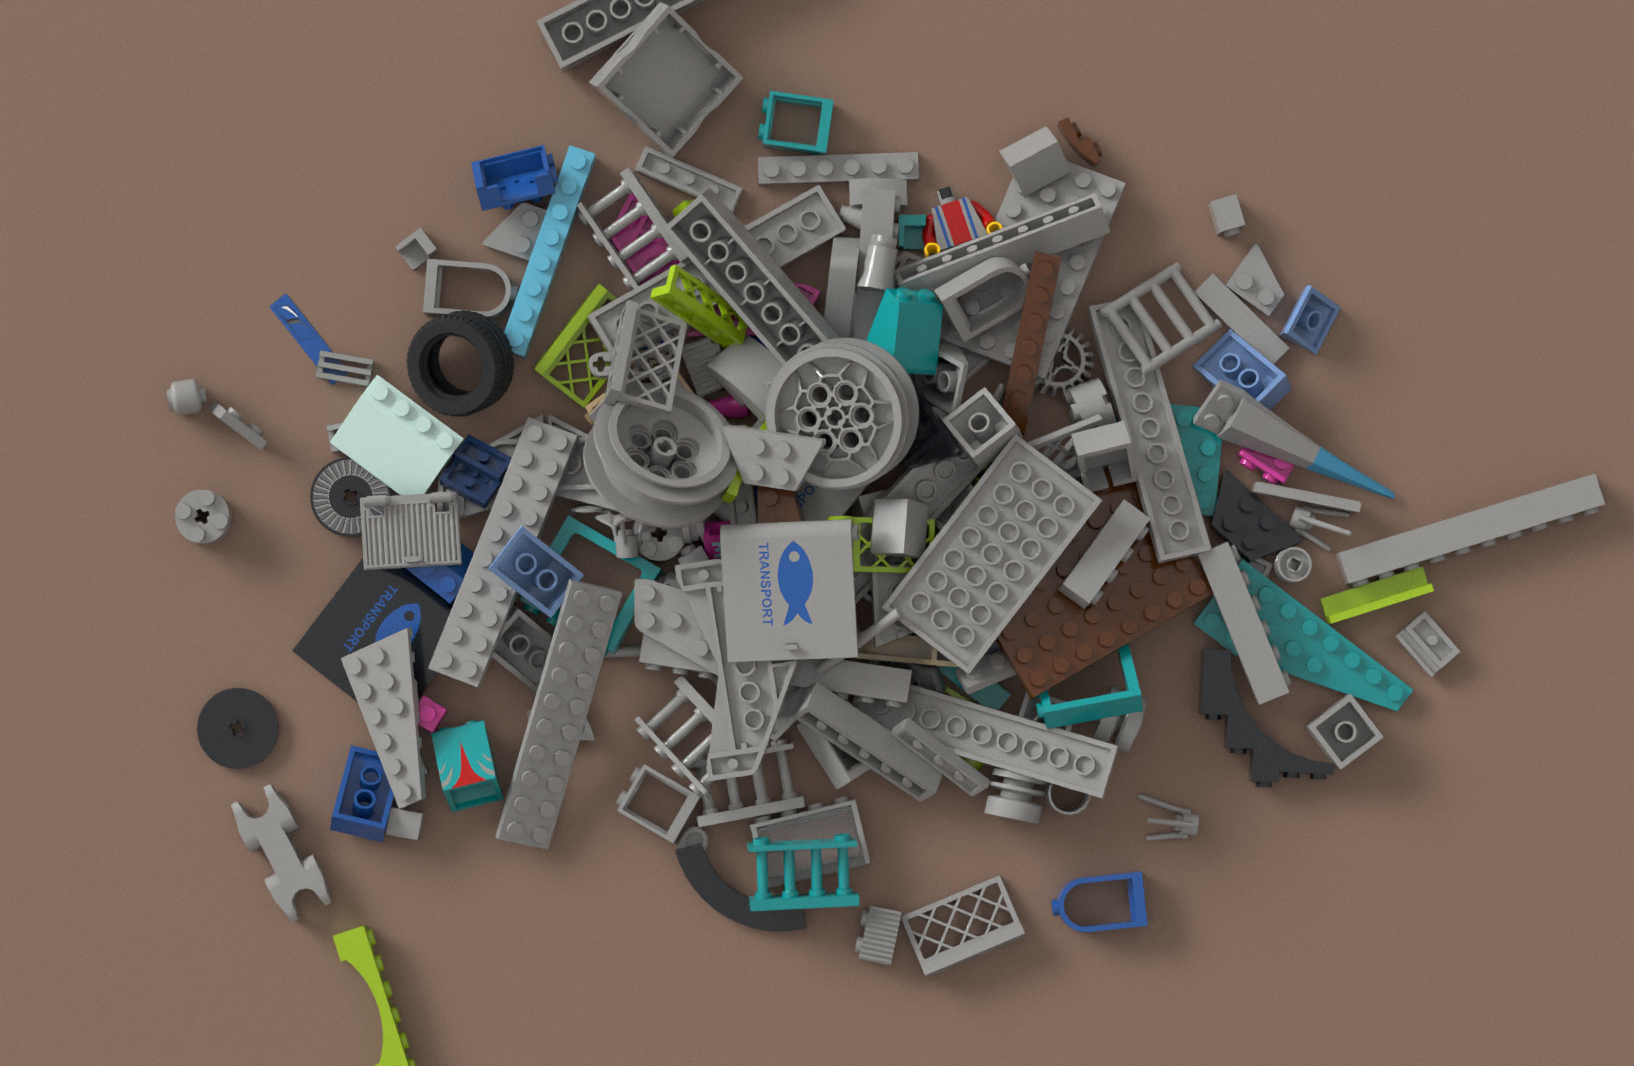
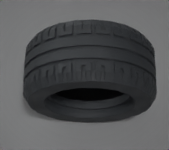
(430, 382)

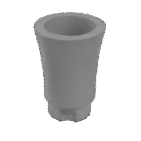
(879, 264)

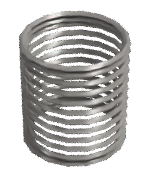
(1081, 807)

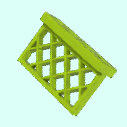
(564, 341)

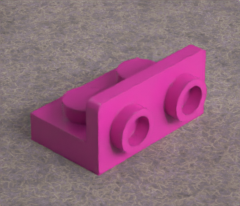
(1274, 469)

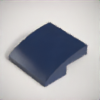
(476, 471)

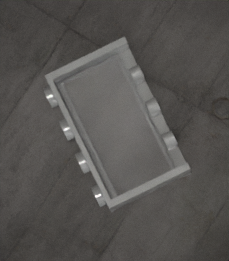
(815, 823)

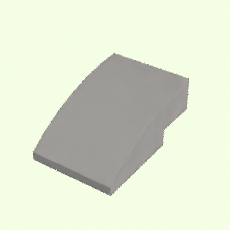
(743, 372)

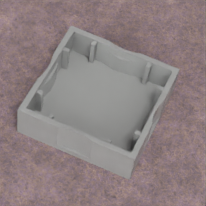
(665, 79)

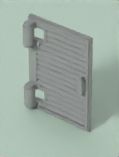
(410, 531)

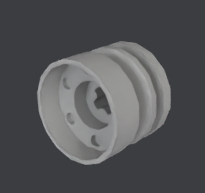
(1015, 797)

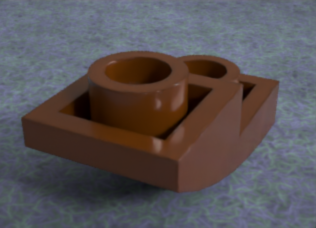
(1085, 148)

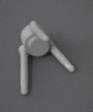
(1303, 519)
(1185, 823)

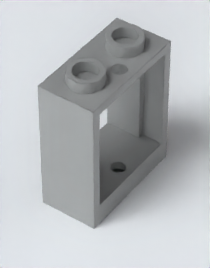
(681, 818)

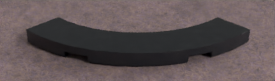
(729, 900)

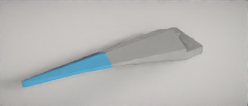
(1248, 423)

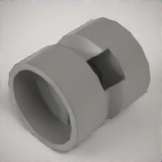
(1292, 565)

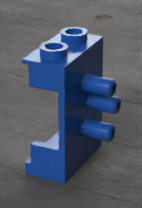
(514, 178)

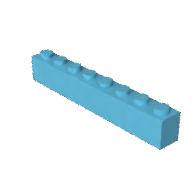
(548, 249)

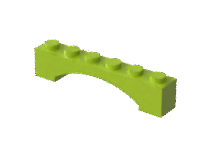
(358, 950)

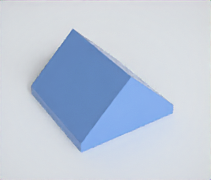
(1310, 320)

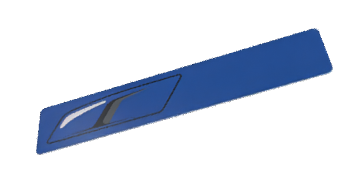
(304, 333)

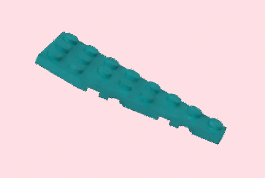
(1310, 645)

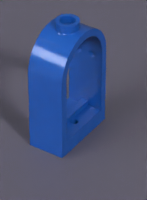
(1135, 896)

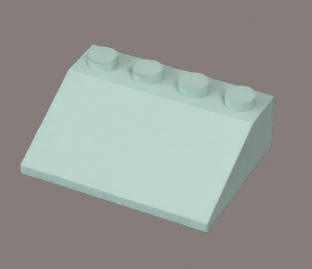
(396, 439)

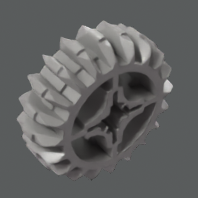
(1069, 365)

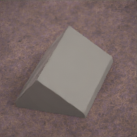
(1035, 161)
(899, 528)

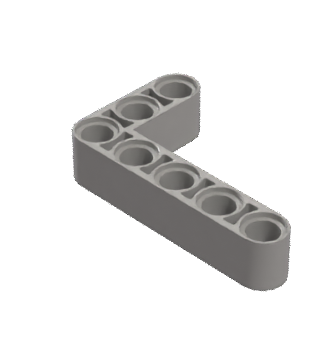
(842, 284)

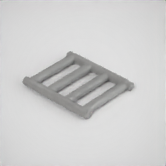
(1168, 351)

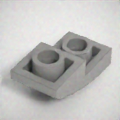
(856, 189)

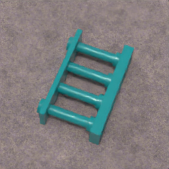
(790, 897)

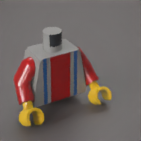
(955, 223)

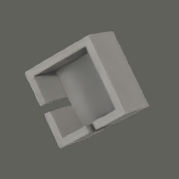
(1100, 447)

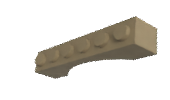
(904, 649)

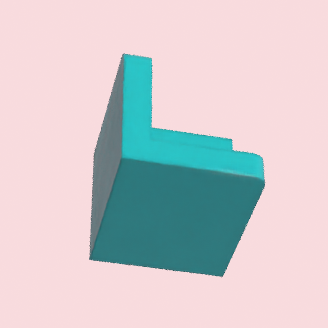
(911, 232)

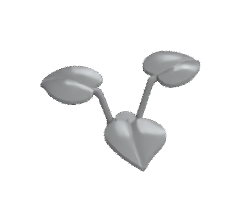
(625, 539)

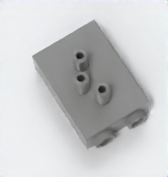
(836, 763)

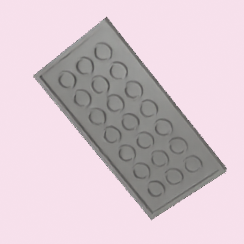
(1076, 263)
(992, 553)

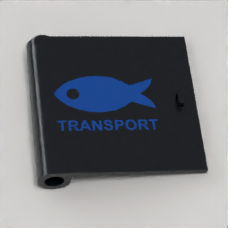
(368, 610)

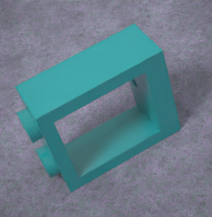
(801, 100)

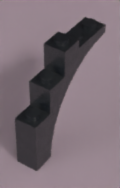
(1220, 697)

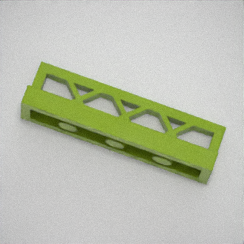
(700, 315)
(1375, 595)

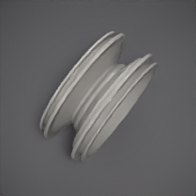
(878, 386)

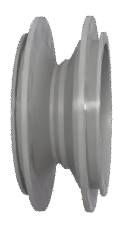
(659, 464)

